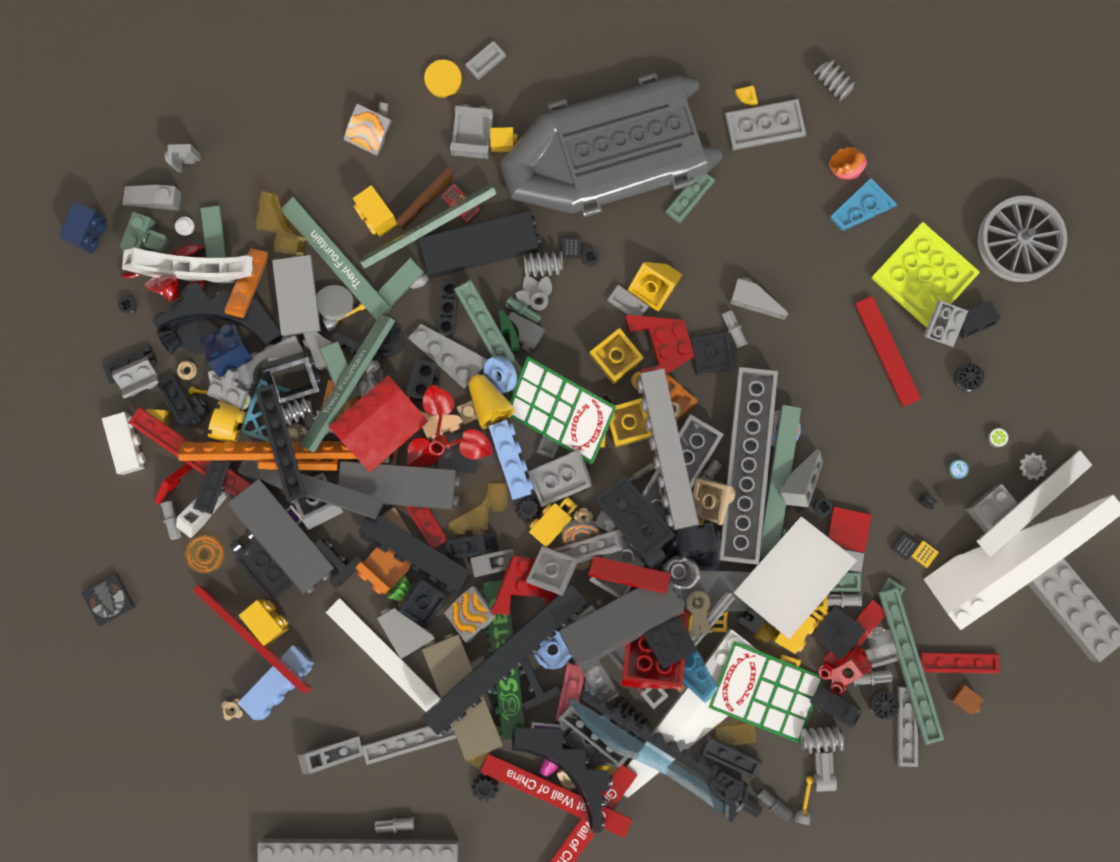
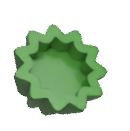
(400, 589)

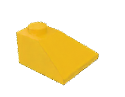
(654, 283)

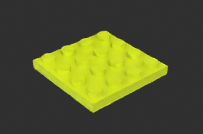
(924, 272)

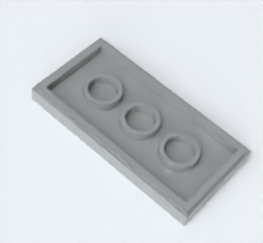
(765, 124)
(296, 295)

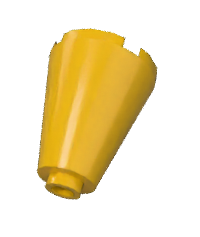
(488, 401)

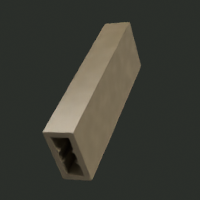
(448, 667)

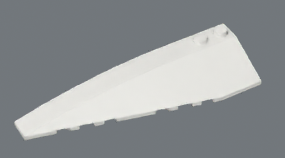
(977, 583)
(688, 716)

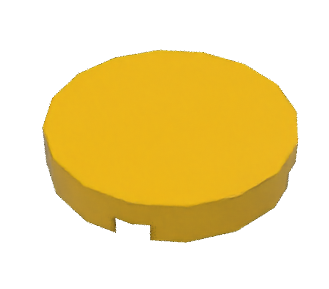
(443, 78)

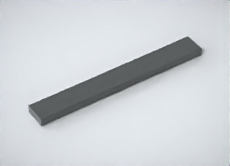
(318, 490)

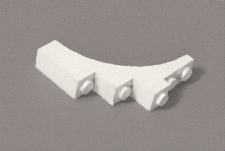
(187, 268)

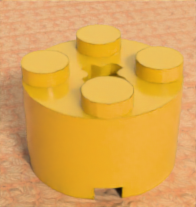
(226, 422)

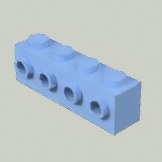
(510, 461)
(273, 685)

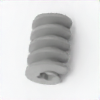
(834, 78)
(543, 264)
(297, 409)
(820, 738)

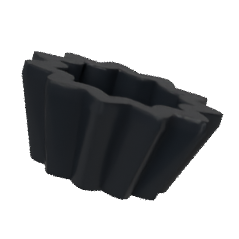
(168, 340)
(528, 509)
(485, 787)

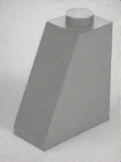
(403, 632)

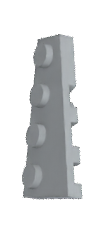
(450, 356)

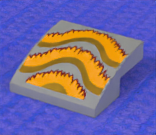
(367, 129)
(470, 614)

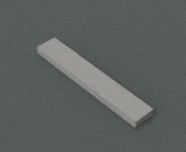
(403, 743)

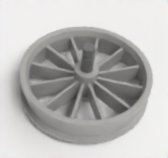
(1022, 239)

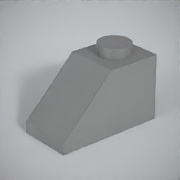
(491, 562)

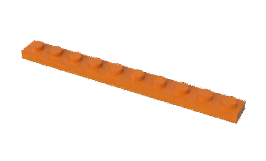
(258, 451)

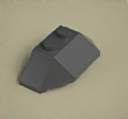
(581, 737)

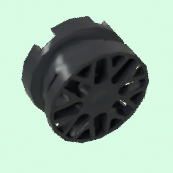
(968, 377)
(883, 705)

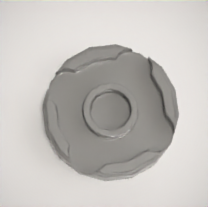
(334, 302)

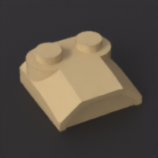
(712, 499)

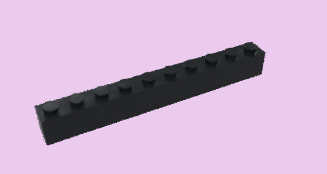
(503, 660)

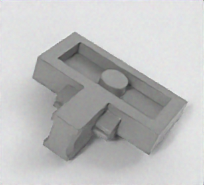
(367, 381)
(228, 389)

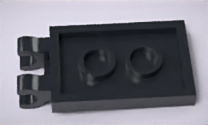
(261, 568)

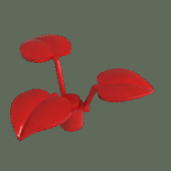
(167, 283)
(423, 453)

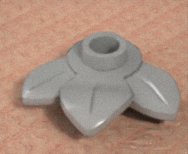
(533, 290)

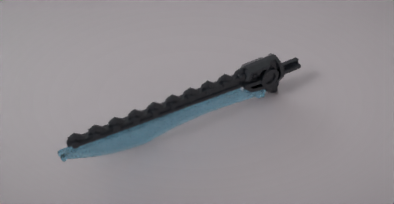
(722, 783)

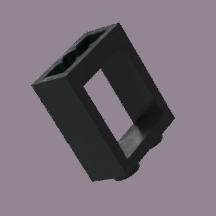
(289, 361)

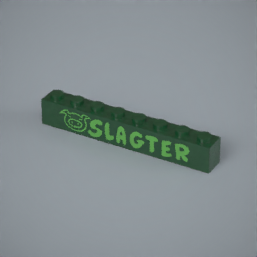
(508, 691)

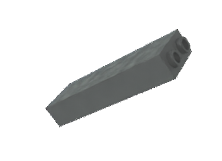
(403, 484)
(281, 537)
(715, 585)
(619, 623)

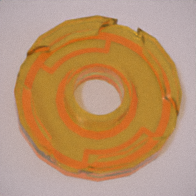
(193, 550)

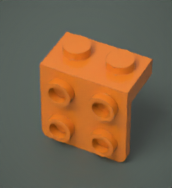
(382, 570)

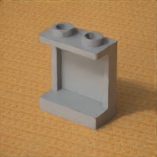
(472, 131)

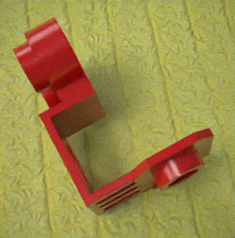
(859, 664)

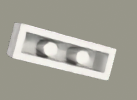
(123, 443)

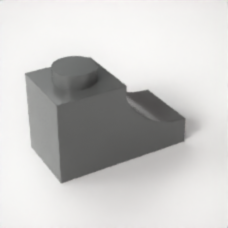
(529, 333)

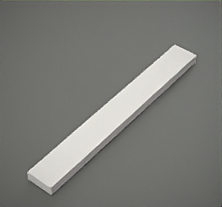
(1034, 503)
(383, 655)

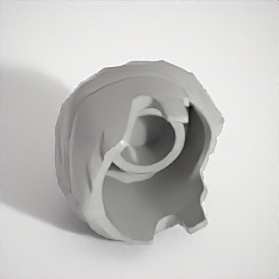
(683, 572)

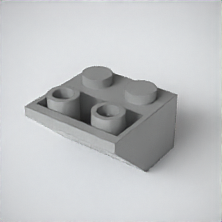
(945, 323)

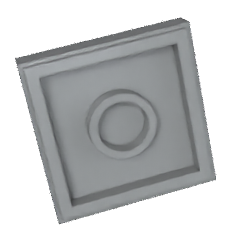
(552, 570)

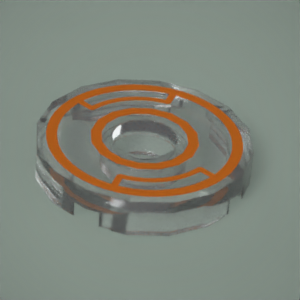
(572, 531)

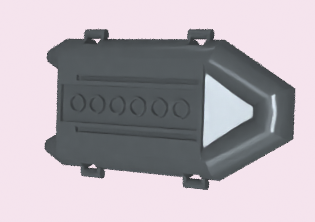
(610, 148)

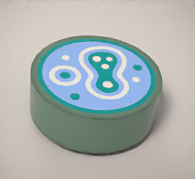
(958, 469)

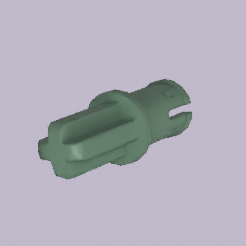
(523, 310)

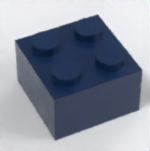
(83, 228)
(226, 349)

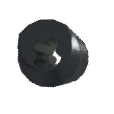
(625, 711)

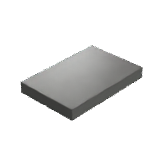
(560, 478)

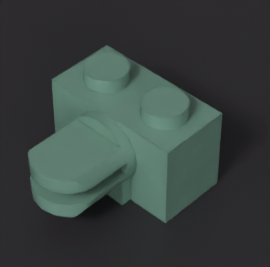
(142, 235)

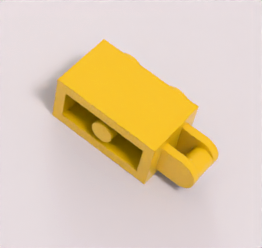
(552, 522)

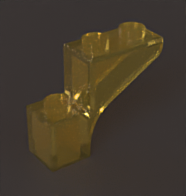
(272, 219)
(478, 518)

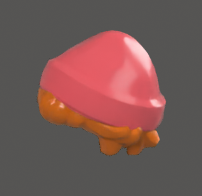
(848, 163)

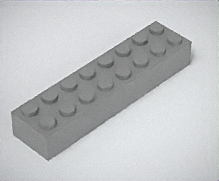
(668, 449)

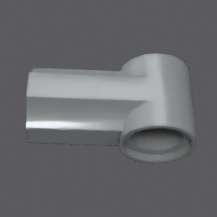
(825, 777)

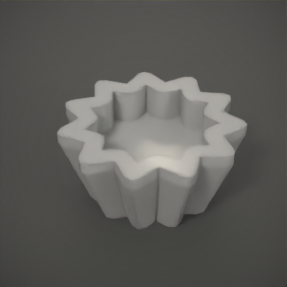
(1032, 466)

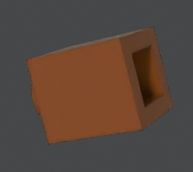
(966, 699)

